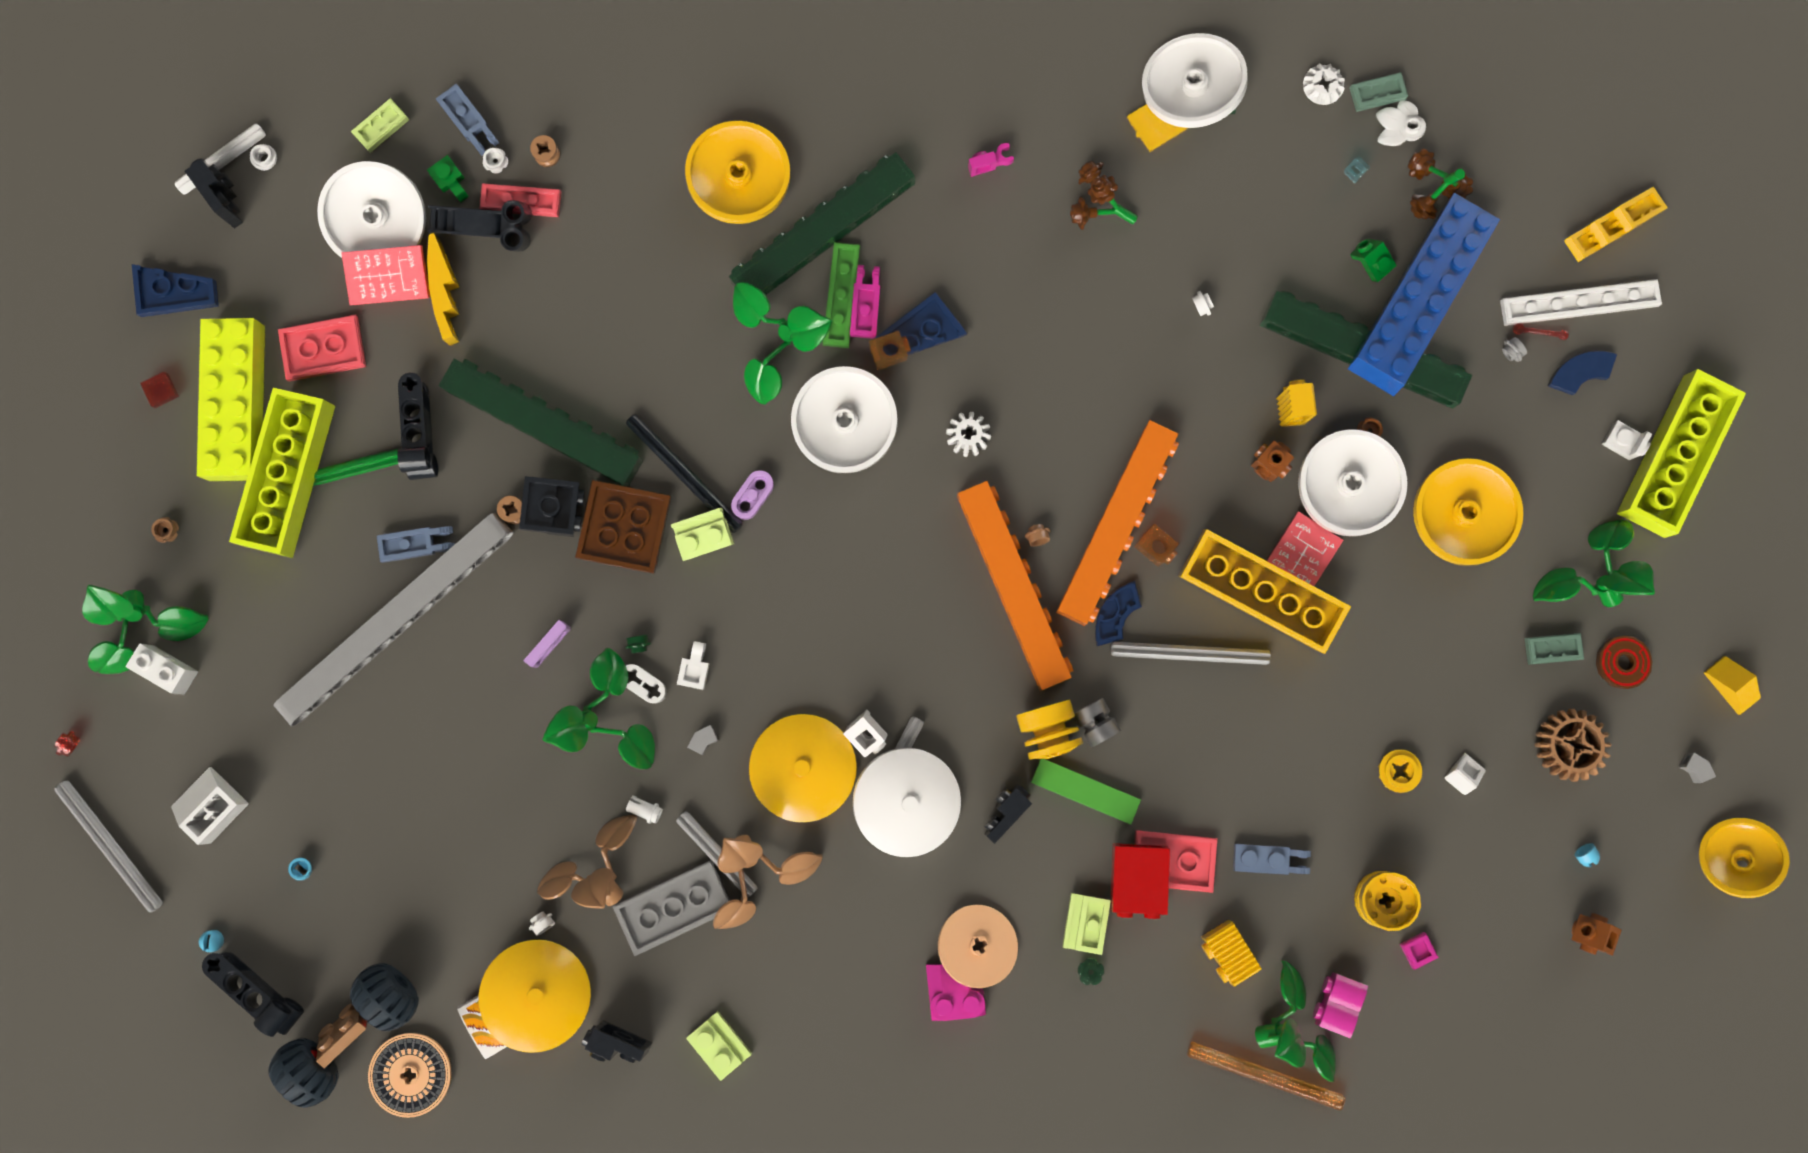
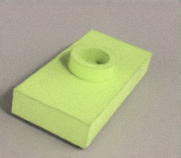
(380, 125)

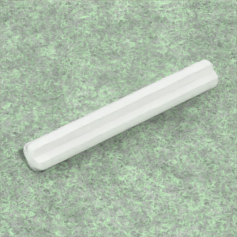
(226, 154)

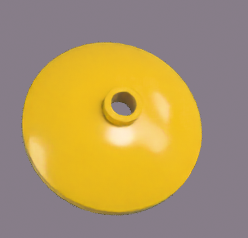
(1746, 841)

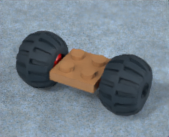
(307, 1070)

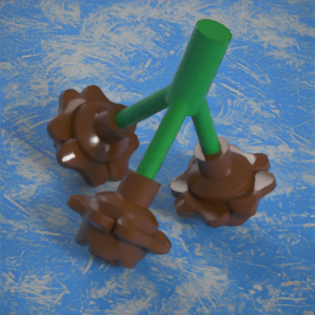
(1456, 182)
(1101, 191)

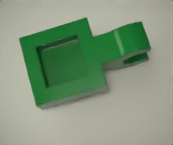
(448, 177)

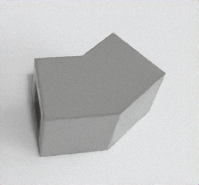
(702, 739)
(1697, 767)

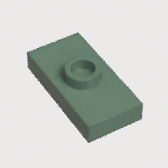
(1378, 92)
(1554, 648)

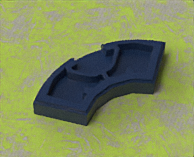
(1581, 369)
(1114, 613)

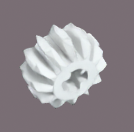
(961, 427)

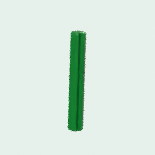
(356, 467)

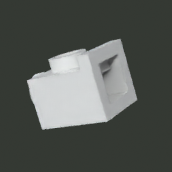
(856, 734)

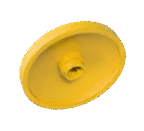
(737, 172)
(1468, 512)
(802, 768)
(534, 996)

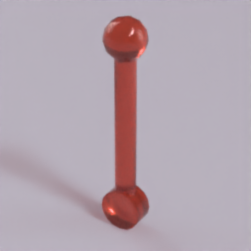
(1519, 328)

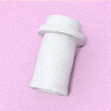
(644, 809)

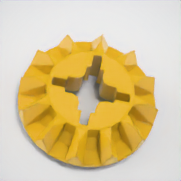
(1412, 771)

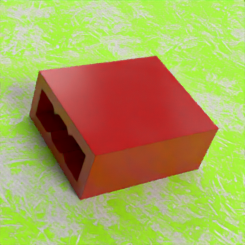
(1140, 880)

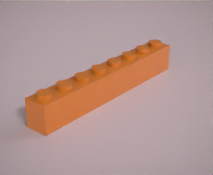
(1117, 523)
(1014, 586)

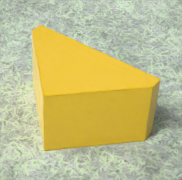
(1734, 684)

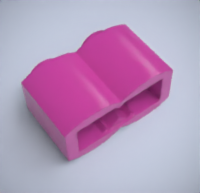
(1340, 1004)

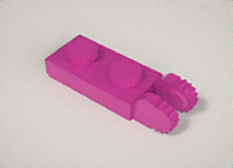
(865, 305)

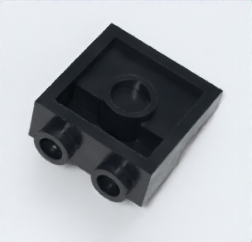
(215, 189)
(551, 506)
(1011, 805)
(607, 1040)

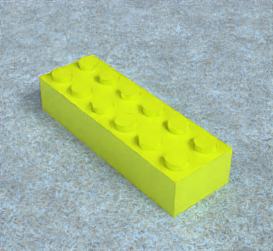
(229, 397)
(1681, 453)
(282, 473)

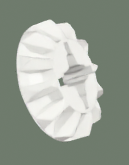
(1318, 93)

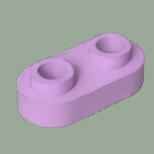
(752, 495)

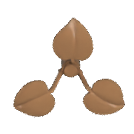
(744, 853)
(599, 886)

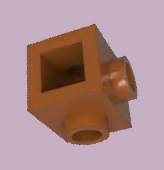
(1266, 467)
(1595, 934)

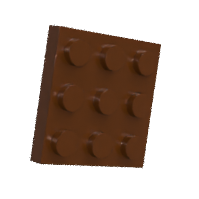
(623, 527)

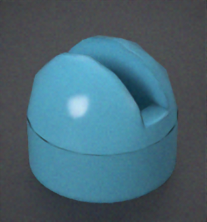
(1587, 854)
(305, 864)
(215, 942)

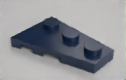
(169, 292)
(925, 326)

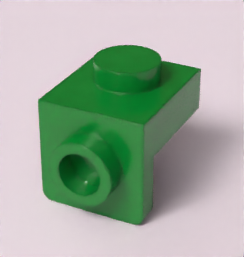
(1374, 258)

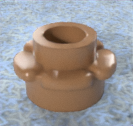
(159, 526)
(1038, 535)

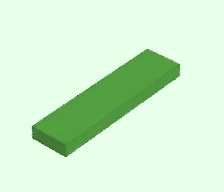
(840, 293)
(1085, 791)

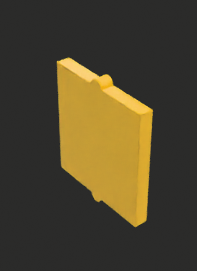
(1152, 129)

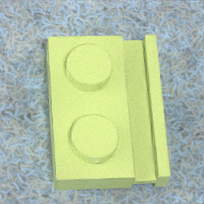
(702, 534)
(1086, 923)
(719, 1045)

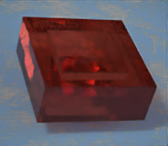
(159, 389)

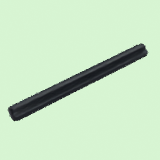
(679, 468)

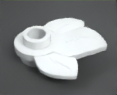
(1397, 122)

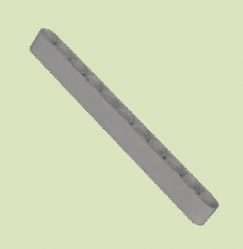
(393, 619)

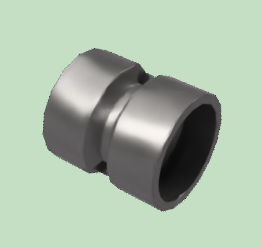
(1097, 732)

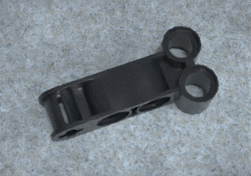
(483, 223)
(418, 456)
(273, 1014)

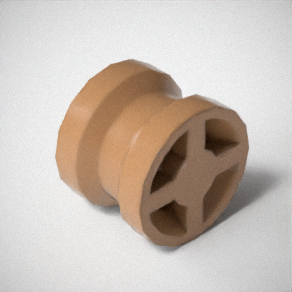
(545, 157)
(504, 507)

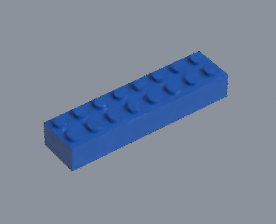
(1423, 294)

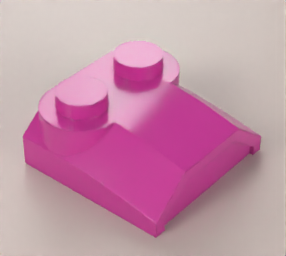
(951, 999)

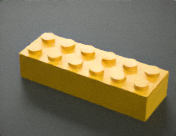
(1264, 591)

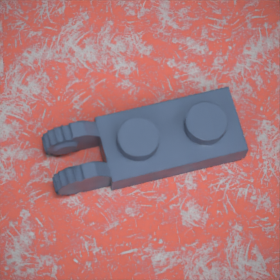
(465, 116)
(412, 543)
(1267, 859)

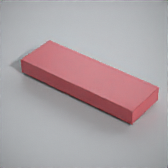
(540, 200)

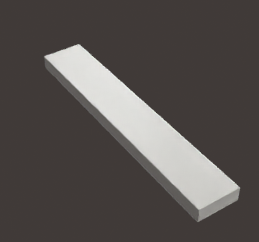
(1581, 302)

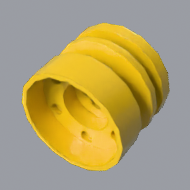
(1049, 730)
(1399, 910)

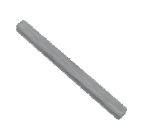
(1191, 653)
(108, 846)

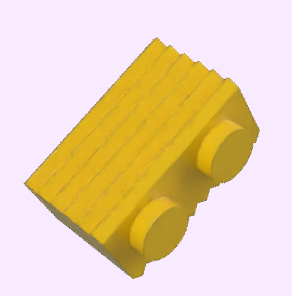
(1296, 403)
(1230, 952)

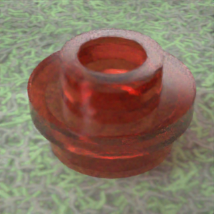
(66, 743)

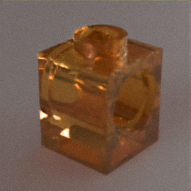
(883, 360)
(1155, 533)

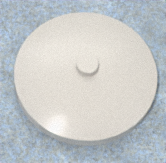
(1194, 80)
(370, 209)
(844, 419)
(1352, 483)
(906, 802)

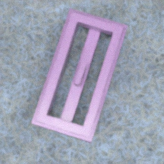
(547, 644)

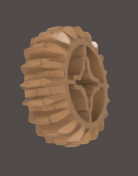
(1581, 725)

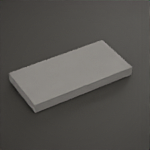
(671, 907)

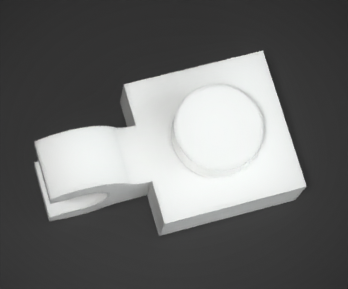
(694, 671)

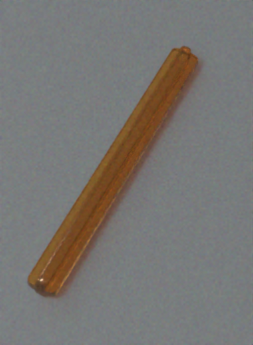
(1266, 1076)

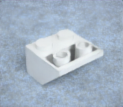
(208, 807)

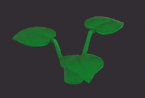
(802, 327)
(1629, 579)
(106, 606)
(571, 725)
(1287, 1035)

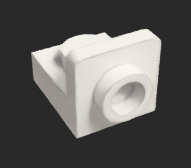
(1627, 441)

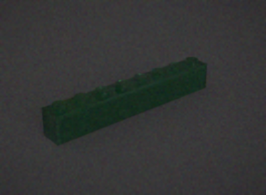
(826, 225)
(1342, 340)
(540, 422)

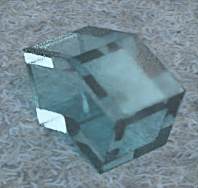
(1361, 165)

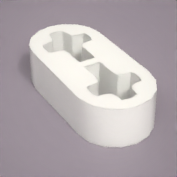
(647, 678)

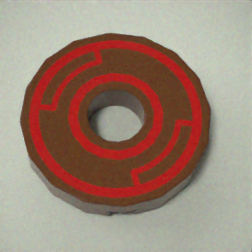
(1638, 656)

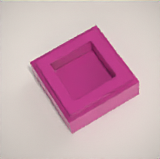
(1419, 950)

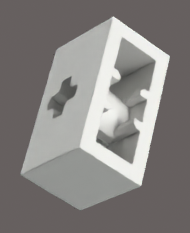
(161, 669)

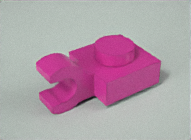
(985, 162)

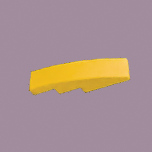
(1615, 224)
(441, 282)

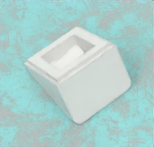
(1465, 774)

